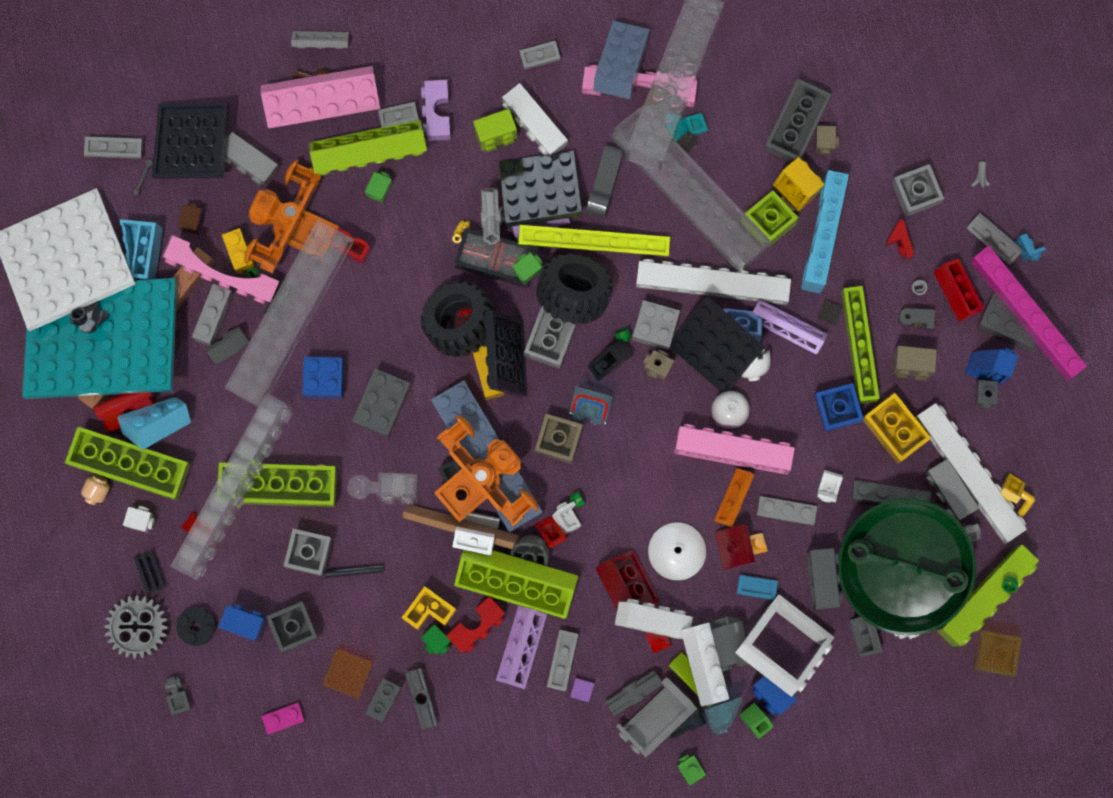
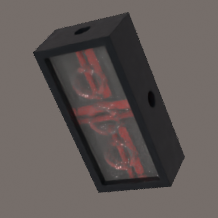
(491, 260)

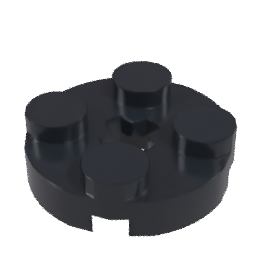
(190, 636)

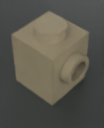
(826, 140)

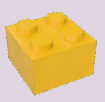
(798, 184)

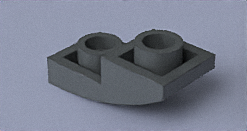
(231, 344)

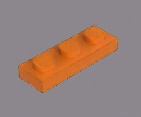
(734, 497)

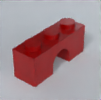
(490, 615)

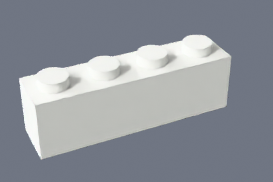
(534, 120)
(652, 620)
(705, 664)

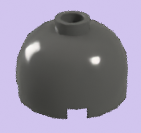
(532, 549)

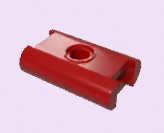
(120, 405)

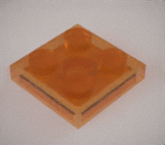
(347, 673)

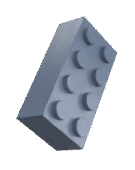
(621, 60)

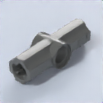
(417, 686)
(633, 693)

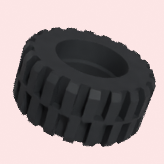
(445, 304)
(571, 304)

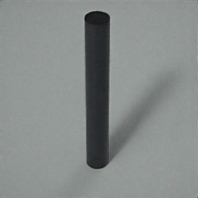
(354, 571)

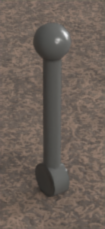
(148, 163)

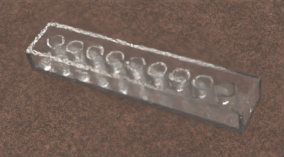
(674, 83)
(701, 201)
(289, 313)
(231, 487)

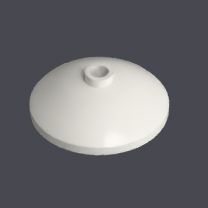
(674, 565)

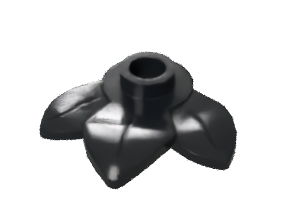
(88, 317)

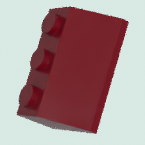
(626, 579)

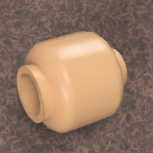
(95, 489)

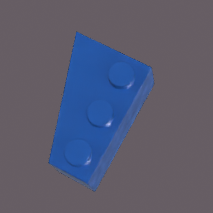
(992, 365)

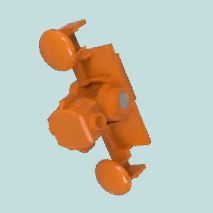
(289, 219)
(481, 477)

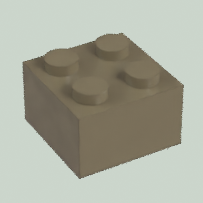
(913, 362)
(558, 438)

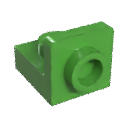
(690, 769)

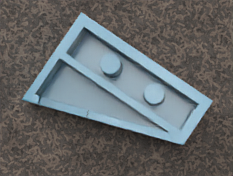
(142, 247)
(154, 422)

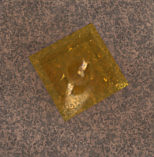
(997, 654)

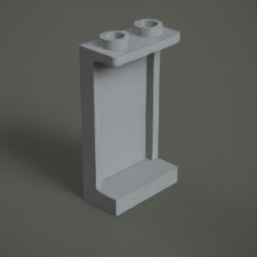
(657, 719)

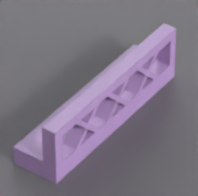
(790, 325)
(517, 646)

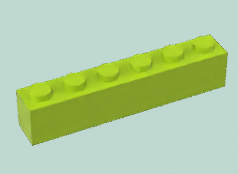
(860, 344)

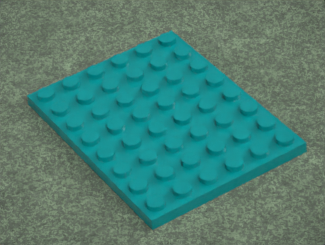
(122, 357)

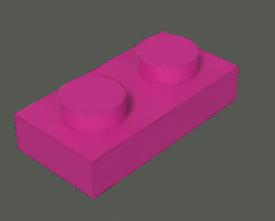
(283, 718)

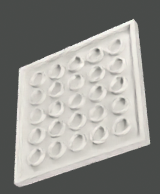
(64, 259)

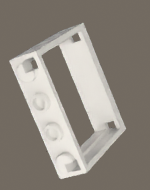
(770, 668)

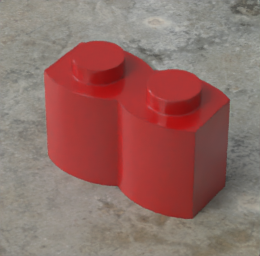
(359, 250)

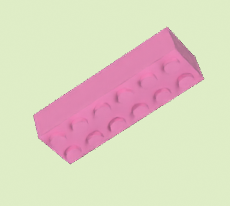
(320, 97)
(734, 450)

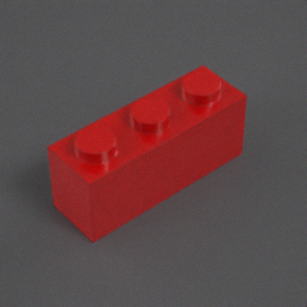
(958, 290)

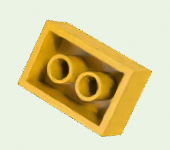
(896, 428)

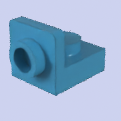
(1029, 252)

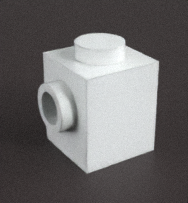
(139, 519)

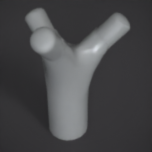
(981, 177)

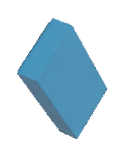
(757, 587)

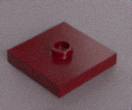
(735, 547)

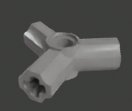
(490, 216)

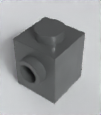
(986, 394)

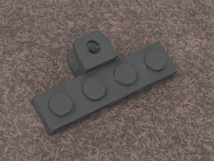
(879, 493)

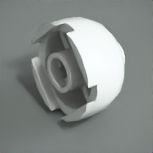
(758, 367)
(730, 409)

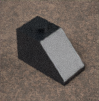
(610, 360)

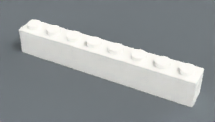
(713, 282)
(975, 478)

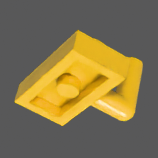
(1014, 490)

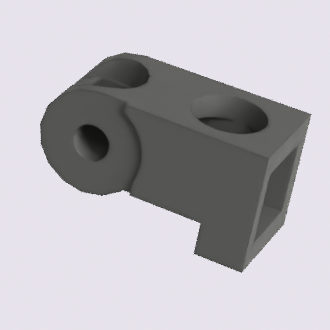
(917, 317)

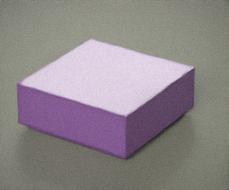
(582, 690)

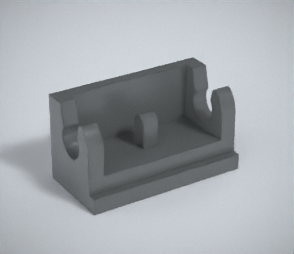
(865, 637)

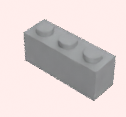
(250, 160)
(212, 315)
(951, 490)

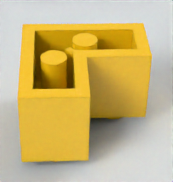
(428, 604)

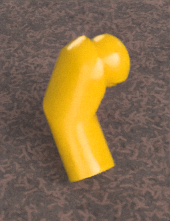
(458, 233)

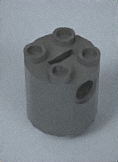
(728, 636)

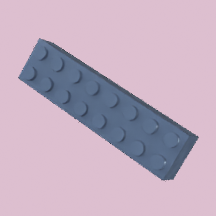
(461, 402)

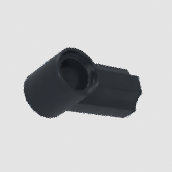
(692, 722)

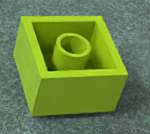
(495, 130)
(772, 217)

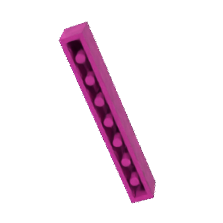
(1028, 313)

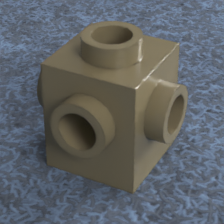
(658, 371)

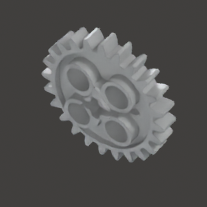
(135, 644)

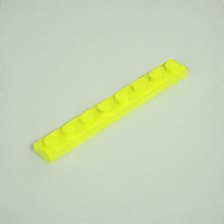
(593, 240)

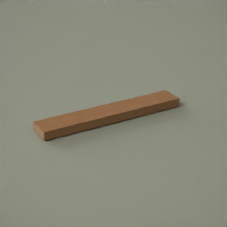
(450, 523)

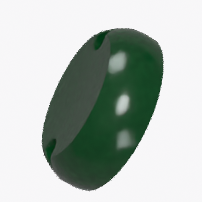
(907, 566)

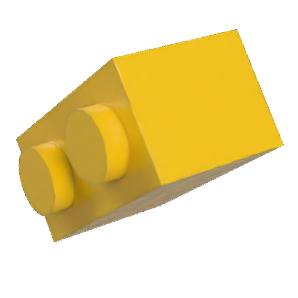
(236, 249)

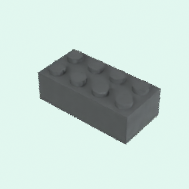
(797, 121)

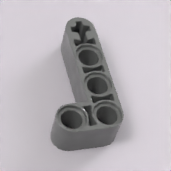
(605, 181)

